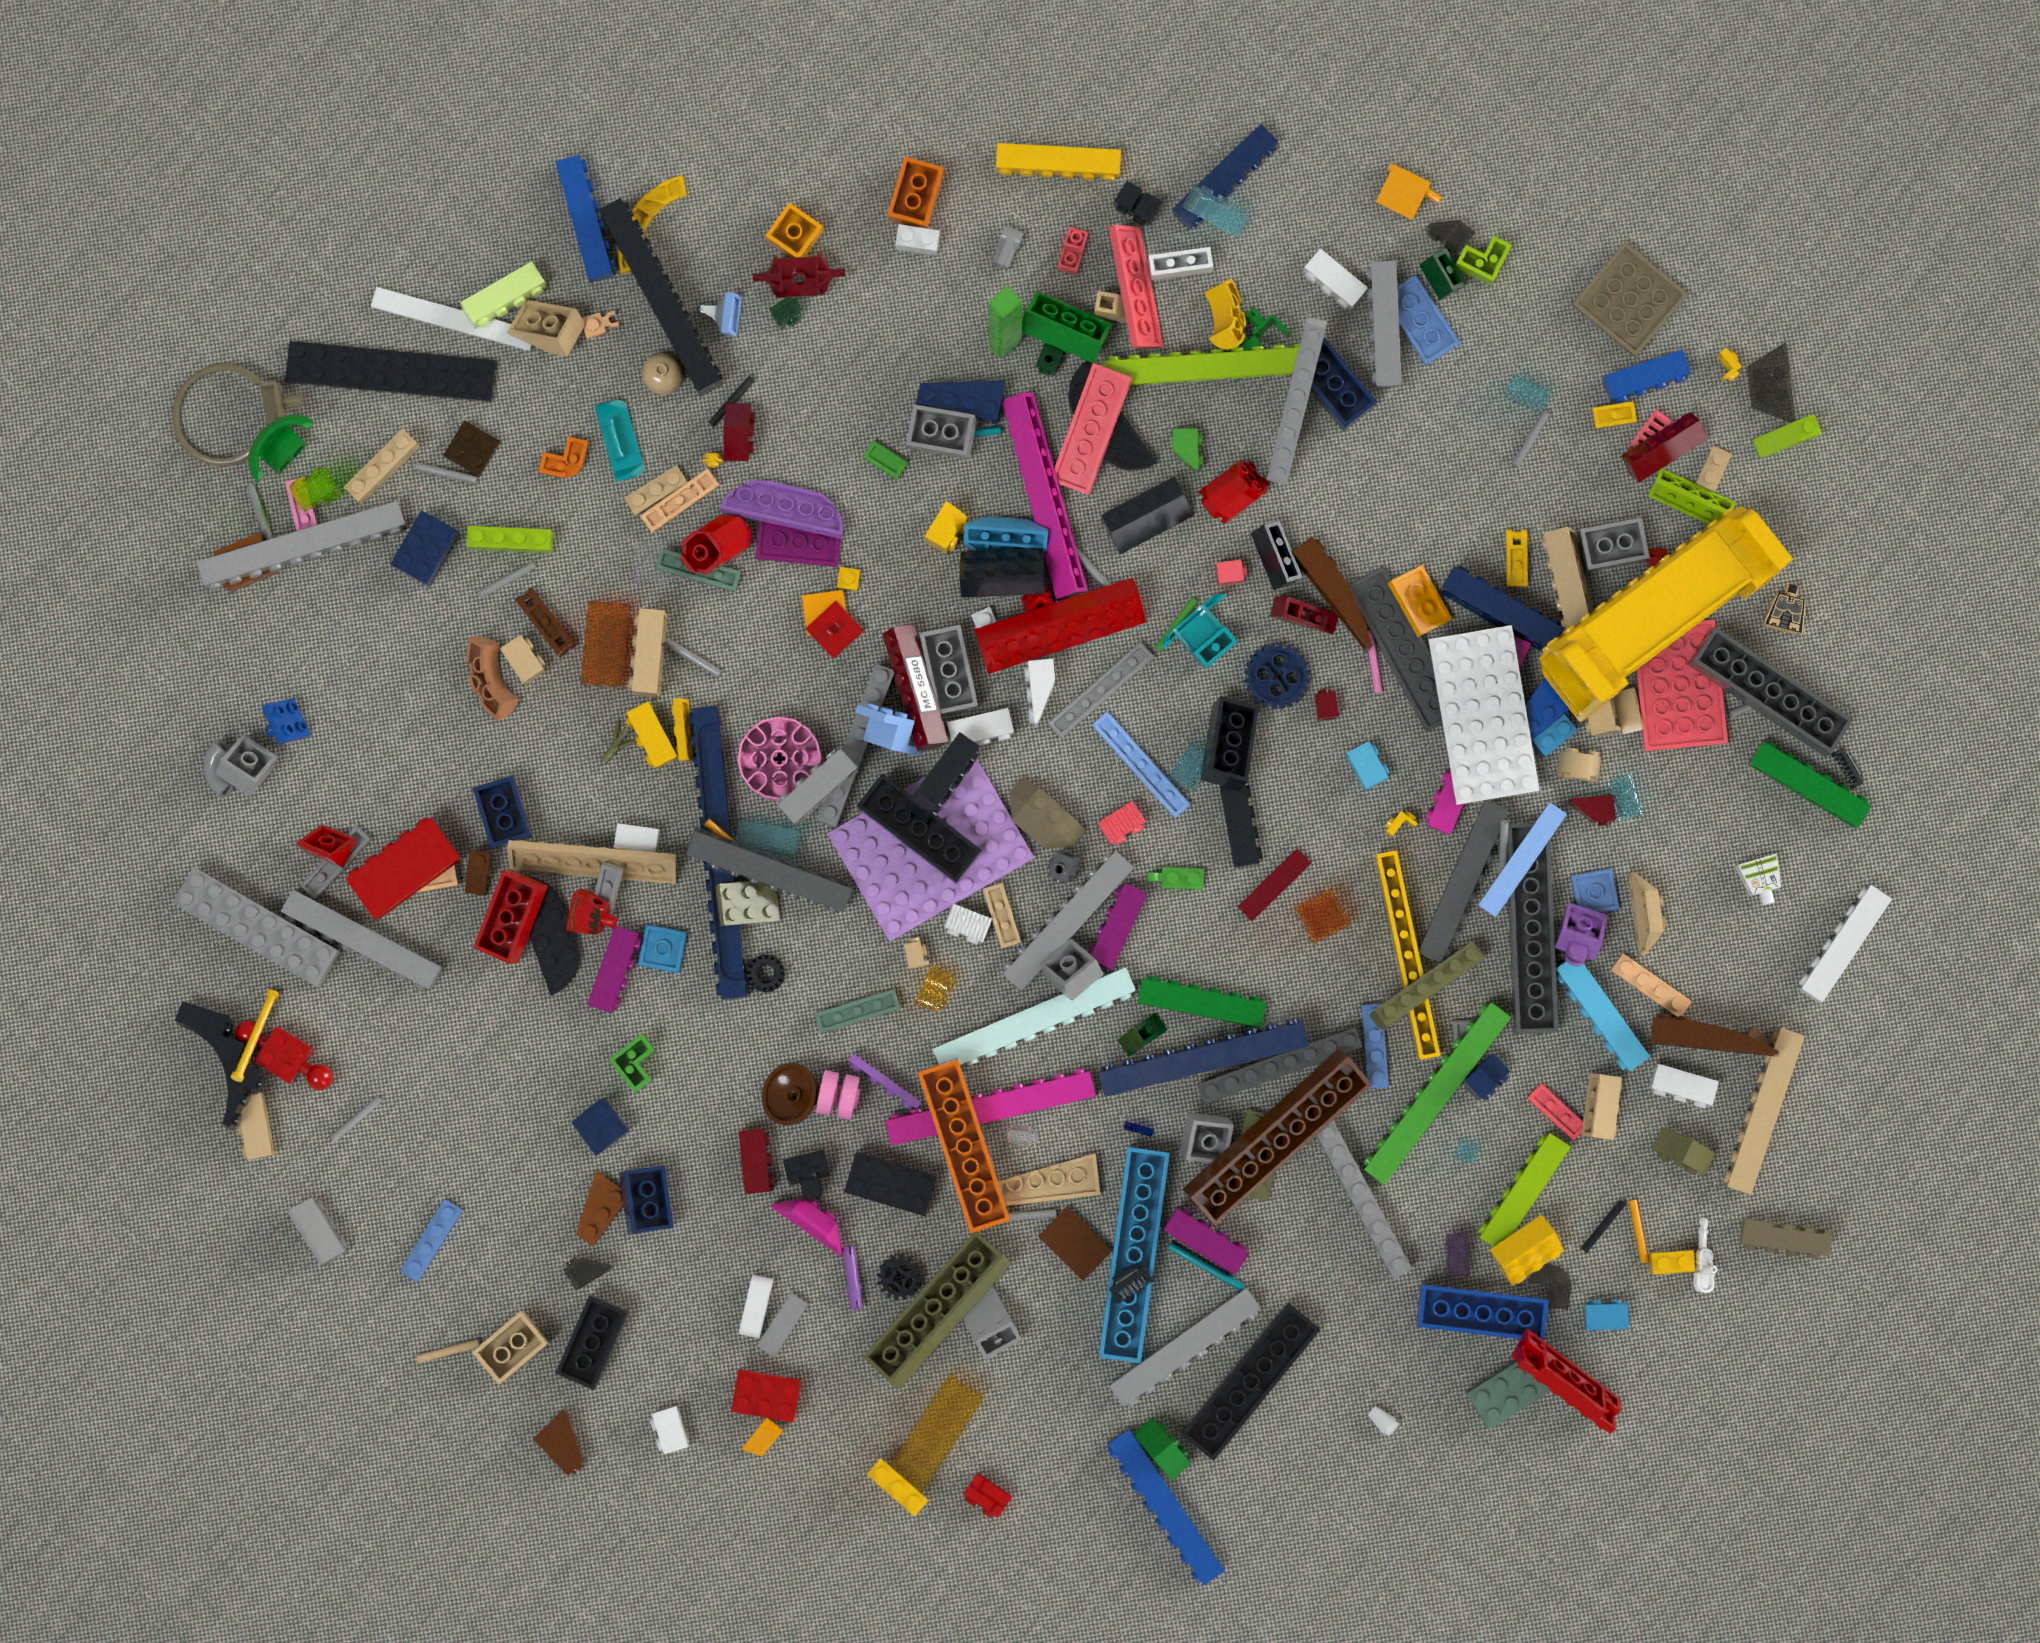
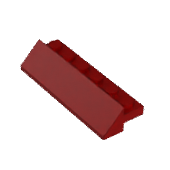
(1567, 1381)

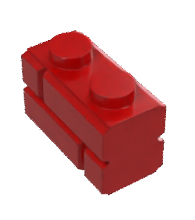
(987, 1495)

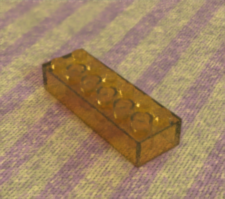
(936, 1432)

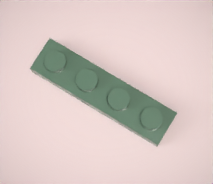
(721, 578)
(857, 1011)

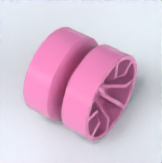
(844, 1096)

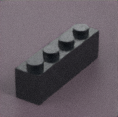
(1239, 826)

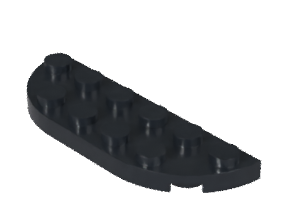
(1125, 447)
(554, 945)

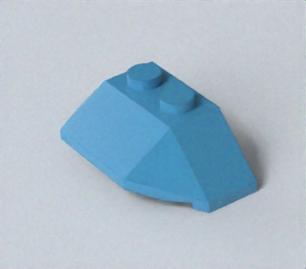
(1004, 534)

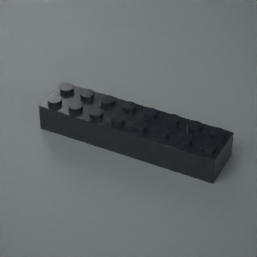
(1250, 1381)

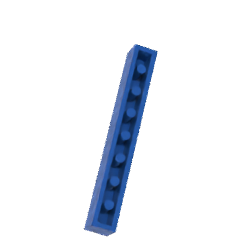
(1166, 1507)

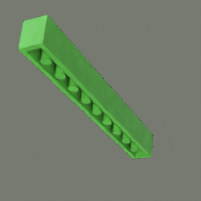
(1005, 322)
(1436, 1093)

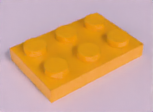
(1420, 601)

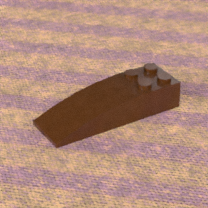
(1700, 1035)

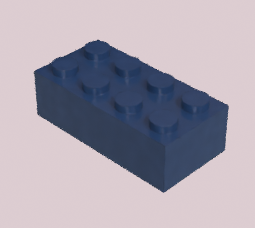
(1340, 389)

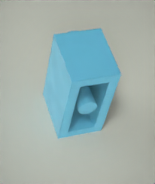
(1367, 765)

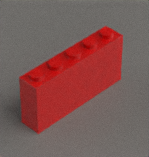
(403, 868)

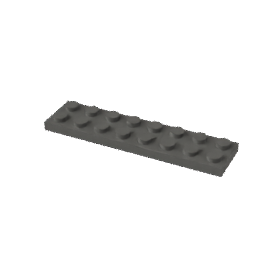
(1399, 644)

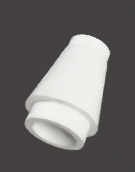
(1385, 1422)

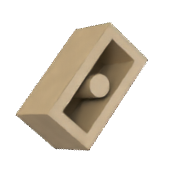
(523, 660)

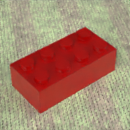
(510, 916)

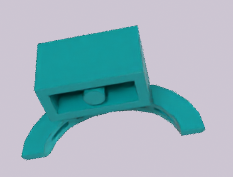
(1203, 634)

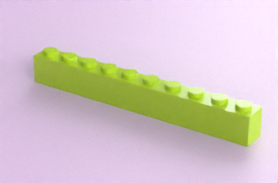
(1206, 367)

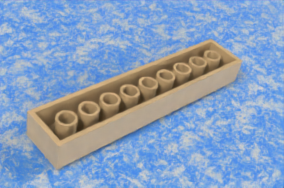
(1575, 603)

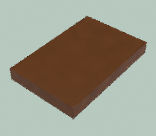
(1075, 1243)

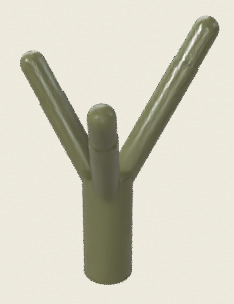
(615, 743)

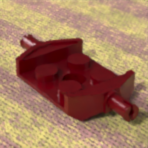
(814, 269)

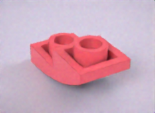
(1072, 250)

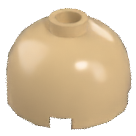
(662, 373)

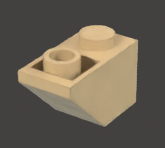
(1109, 307)

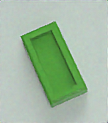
(885, 460)

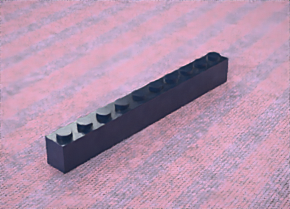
(1204, 1057)

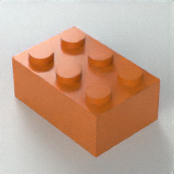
(915, 193)

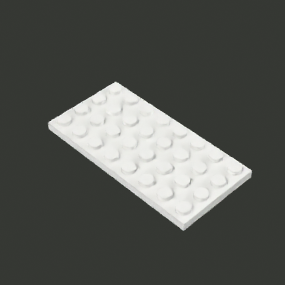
(1483, 714)

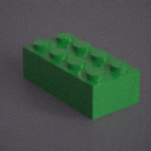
(1065, 327)

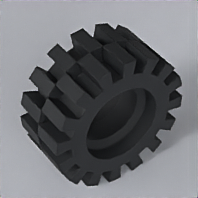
(775, 982)

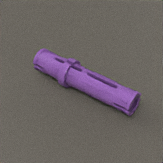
(854, 1287)

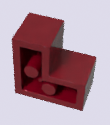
(737, 430)

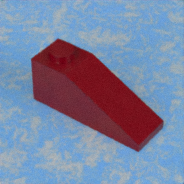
(1303, 614)

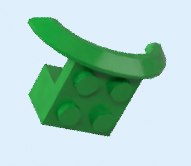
(277, 445)

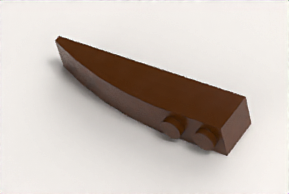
(1331, 585)

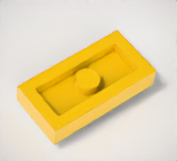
(1614, 415)

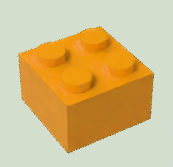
(794, 232)

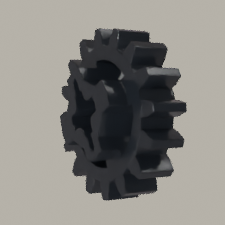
(889, 1280)

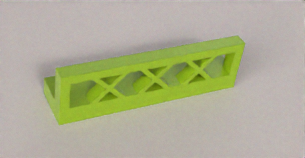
(1688, 501)

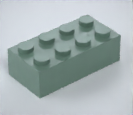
(1505, 1394)

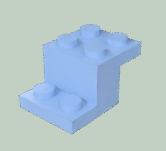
(888, 729)

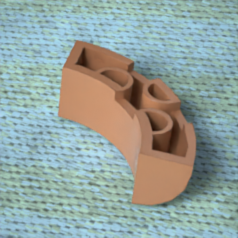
(486, 677)

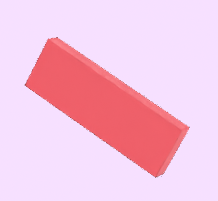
(1556, 1111)

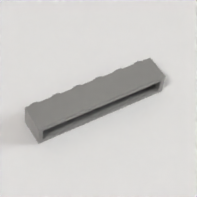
(1386, 324)

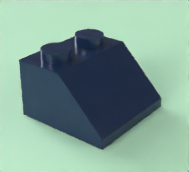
(600, 1126)

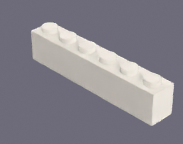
(1844, 944)

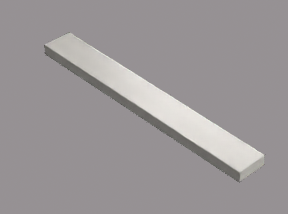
(443, 317)

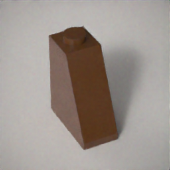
(561, 1443)

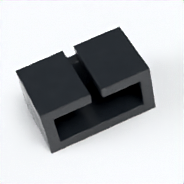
(1134, 203)

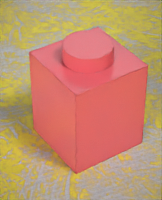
(1230, 572)

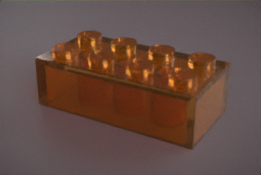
(606, 645)

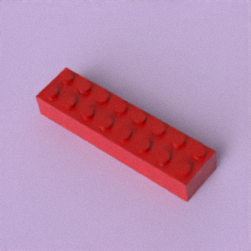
(1060, 625)

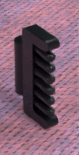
(1849, 766)
(1129, 1277)

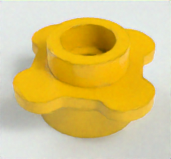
(712, 460)

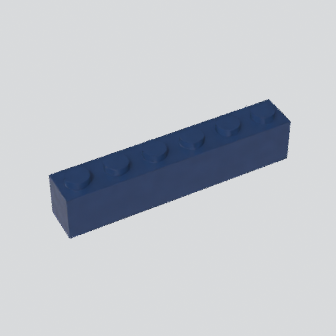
(1232, 171)

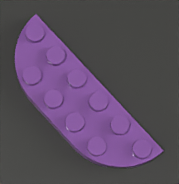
(785, 507)

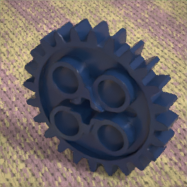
(1292, 664)

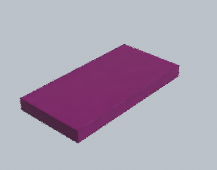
(796, 546)

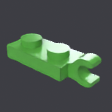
(1178, 878)

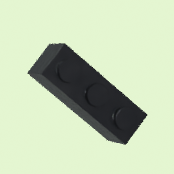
(1276, 555)

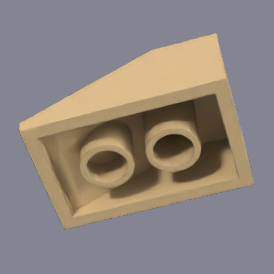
(547, 326)

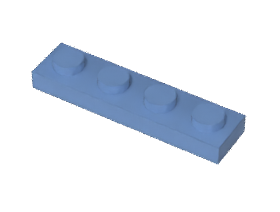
(1374, 1049)
(431, 1240)

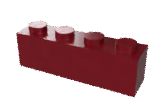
(1664, 447)

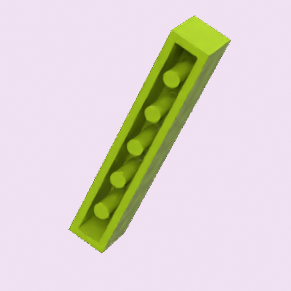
(1524, 1191)

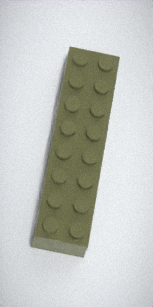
(936, 1310)

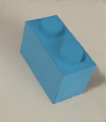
(1553, 736)
(1605, 1316)

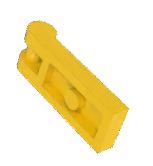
(1516, 558)

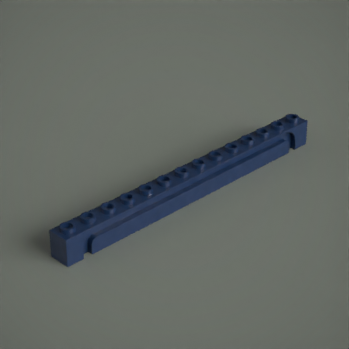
(715, 806)

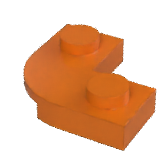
(566, 465)

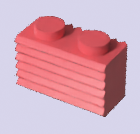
(1121, 823)

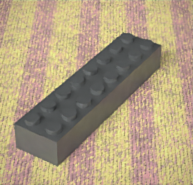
(1770, 692)

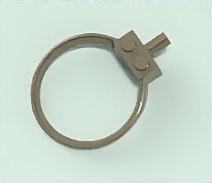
(273, 404)

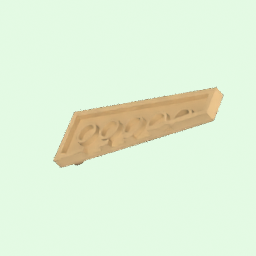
(1056, 1182)

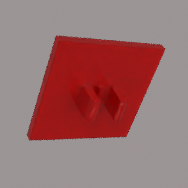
(834, 629)

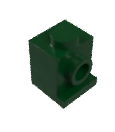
(1049, 368)

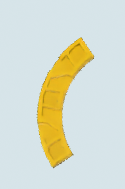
(652, 203)

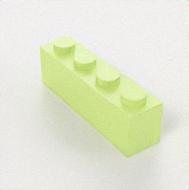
(503, 295)

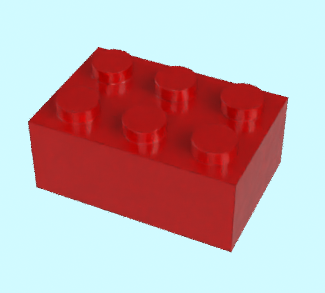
(766, 1395)

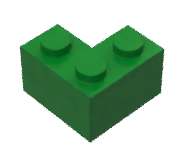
(1163, 1448)

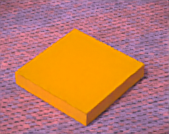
(1403, 192)
(817, 603)

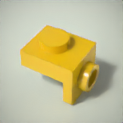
(1729, 360)
(1394, 823)

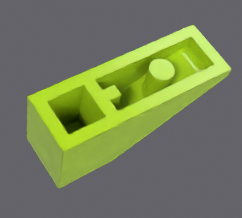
(1787, 436)

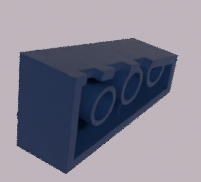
(970, 397)

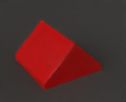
(328, 845)

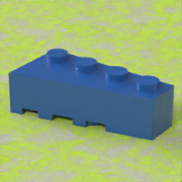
(1543, 708)

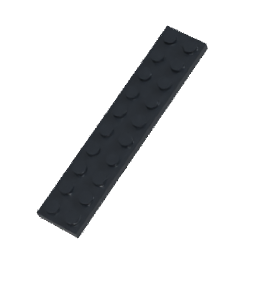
(390, 371)

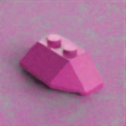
(812, 1220)

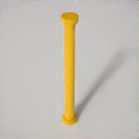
(272, 995)

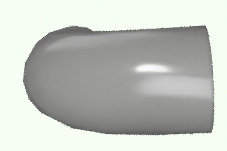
(211, 761)

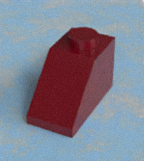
(1596, 809)

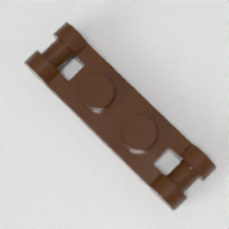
(545, 622)

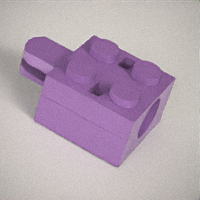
(1580, 934)

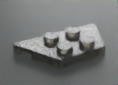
(1771, 385)

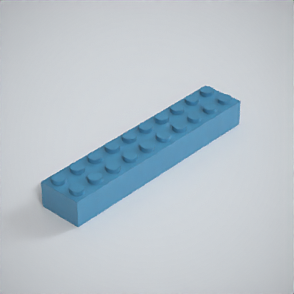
(1134, 1245)

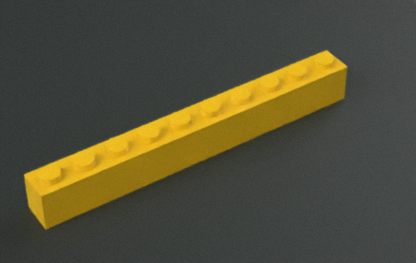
(1406, 950)

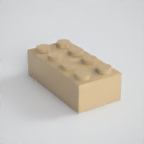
(649, 652)

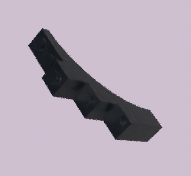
(214, 1029)

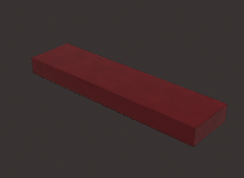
(1274, 885)

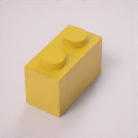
(1671, 1262)

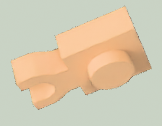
(596, 325)

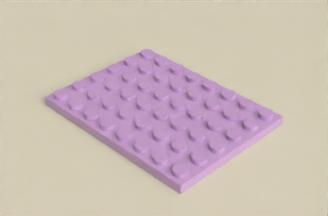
(905, 887)

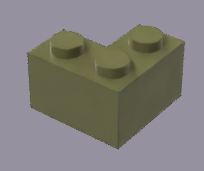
(1683, 1151)

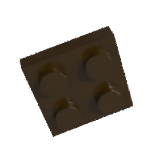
(471, 448)

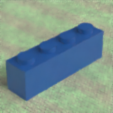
(1645, 376)

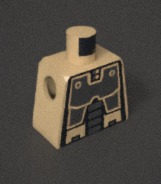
(1786, 612)

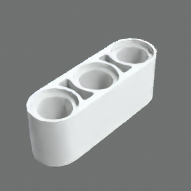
(756, 1306)

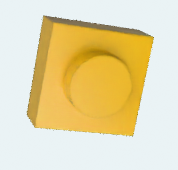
(848, 579)

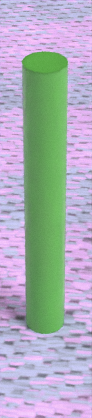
(1182, 615)

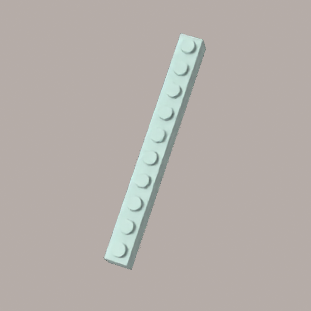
(1036, 1019)

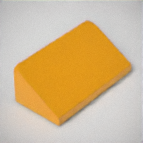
(762, 1438)

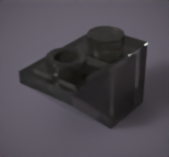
(1451, 234)

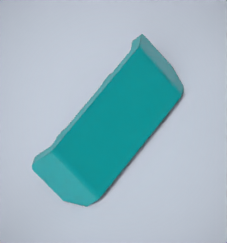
(619, 439)

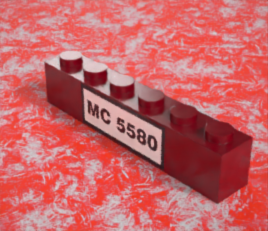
(915, 687)

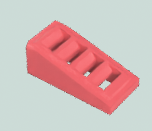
(1657, 415)

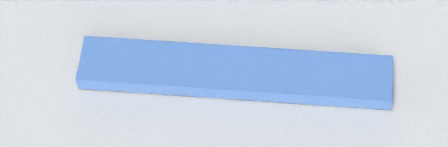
(1141, 764)
(1522, 859)

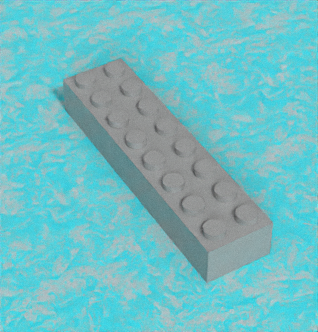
(256, 927)

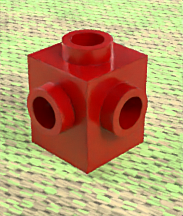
(1036, 601)

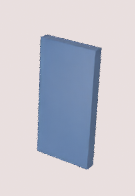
(1423, 322)

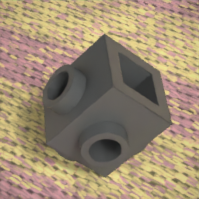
(1064, 867)

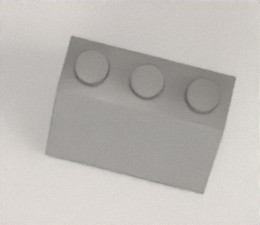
(318, 1230)

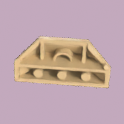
(1646, 913)

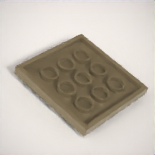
(1630, 299)

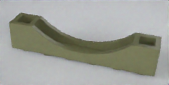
(1426, 986)

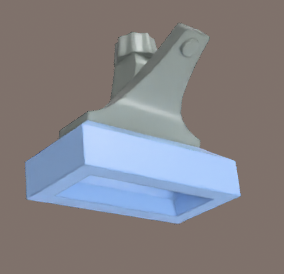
(725, 313)

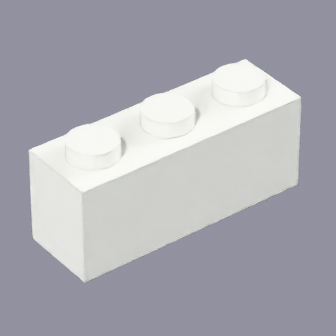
(1180, 263)
(1334, 280)
(983, 727)
(1683, 1086)

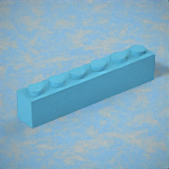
(1602, 1015)

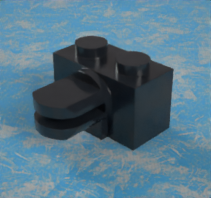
(807, 1171)

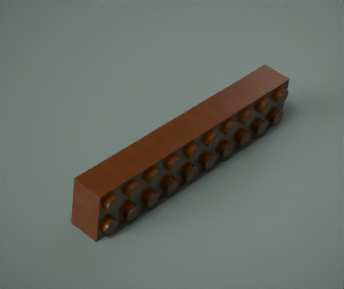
(1277, 1137)

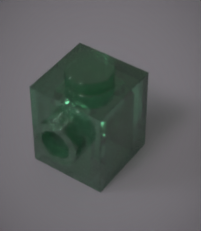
(786, 312)

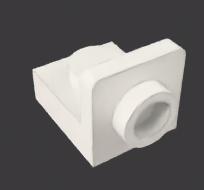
(983, 617)

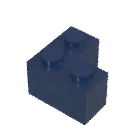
(1486, 1077)

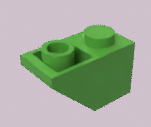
(1185, 447)

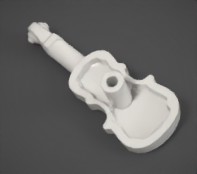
(1705, 1270)

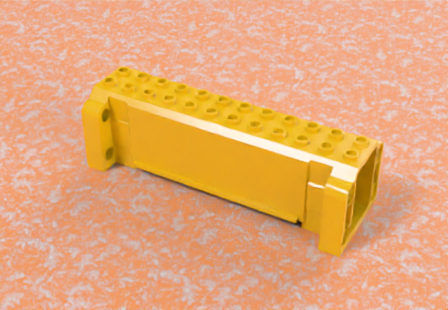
(1659, 607)

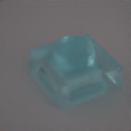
(1467, 1151)

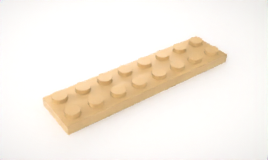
(587, 861)

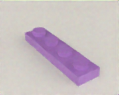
(876, 1077)

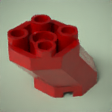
(1233, 491)
(715, 543)

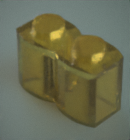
(934, 989)

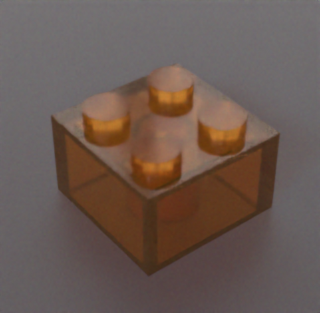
(1322, 916)

